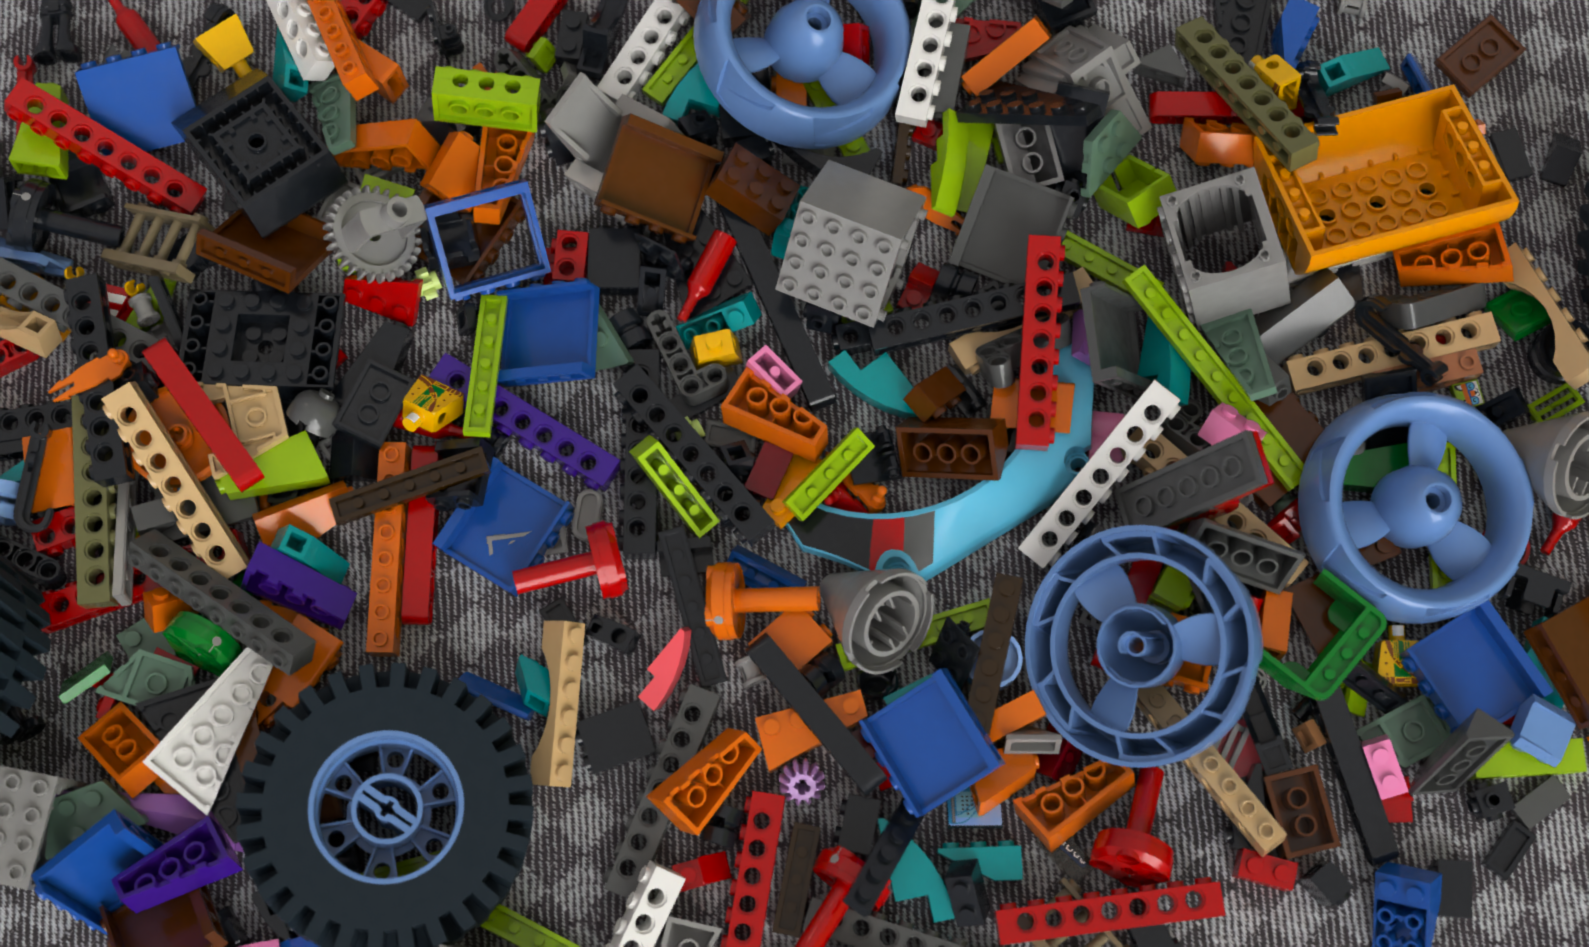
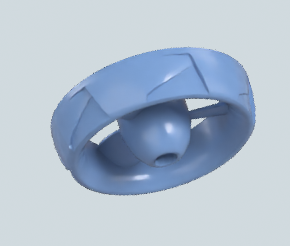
(803, 47)
(1418, 505)
(1141, 645)

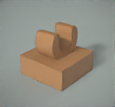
(1309, 735)

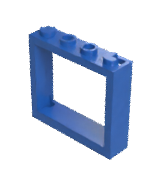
(510, 278)

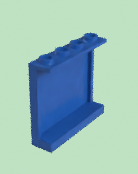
(138, 95)
(550, 333)
(509, 507)
(1474, 666)
(931, 743)
(82, 872)

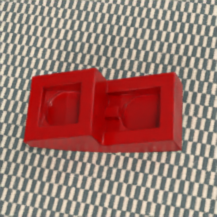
(1287, 523)

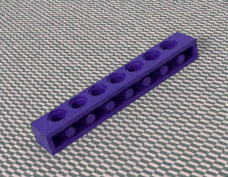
(607, 466)

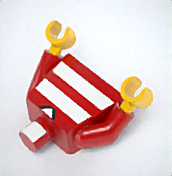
(117, 296)

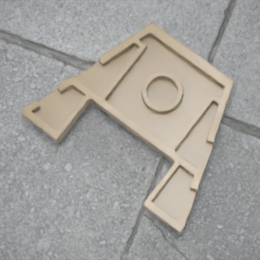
(254, 418)

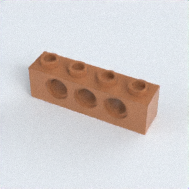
(1461, 366)

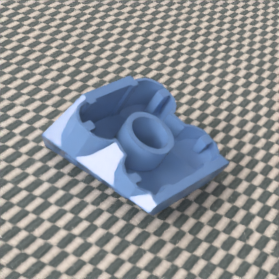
(1542, 730)

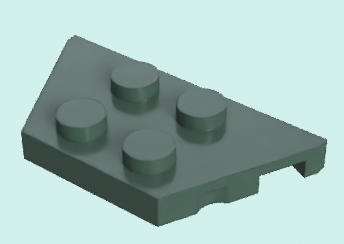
(1106, 149)
(610, 348)
(147, 677)
(1412, 730)
(83, 808)

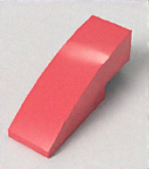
(667, 670)

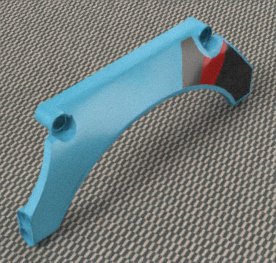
(947, 532)

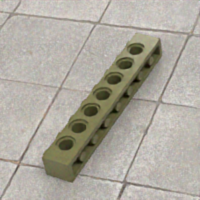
(1247, 94)
(86, 516)

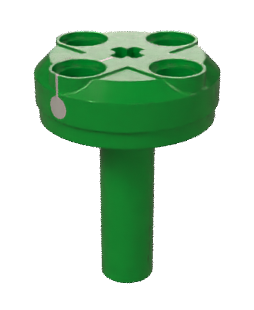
(202, 641)

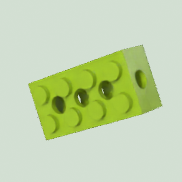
(486, 107)

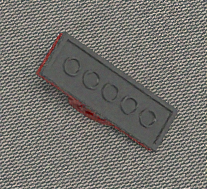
(1198, 485)

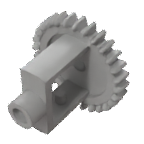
(390, 224)

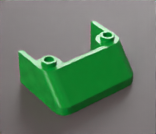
(1358, 629)

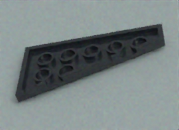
(1243, 24)
(1023, 105)
(732, 279)
(163, 715)

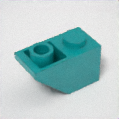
(533, 684)

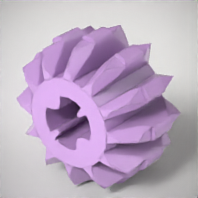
(791, 781)

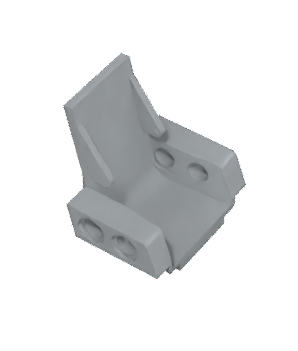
(1092, 60)
(588, 127)

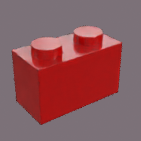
(1265, 870)

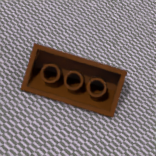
(952, 448)

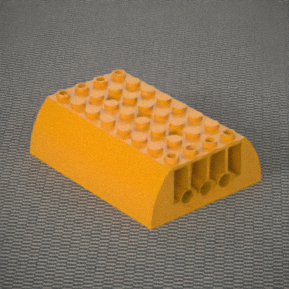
(1386, 158)

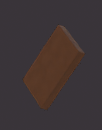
(1480, 56)
(1311, 609)

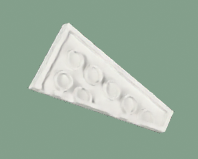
(204, 741)

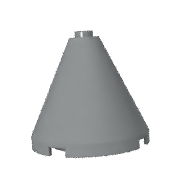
(1557, 461)
(878, 615)

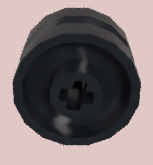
(1542, 350)

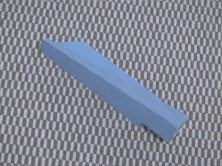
(39, 263)

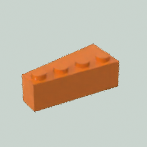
(1217, 143)
(391, 145)
(500, 162)
(1456, 259)
(773, 417)
(788, 737)
(705, 781)
(1073, 802)

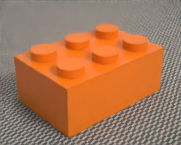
(121, 747)

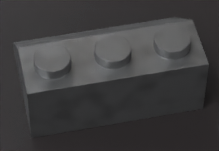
(1030, 152)

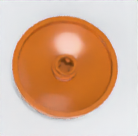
(184, 435)

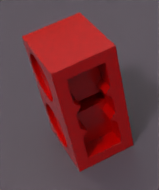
(364, 13)
(575, 259)
(64, 538)

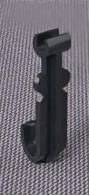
(198, 65)
(1315, 100)
(1395, 341)
(30, 480)

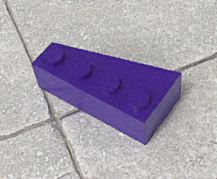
(297, 587)
(177, 867)

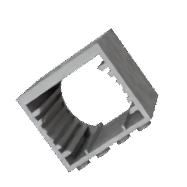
(1210, 209)
(850, 243)
(24, 818)

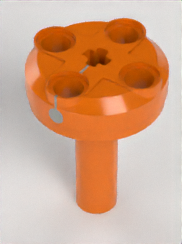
(730, 601)

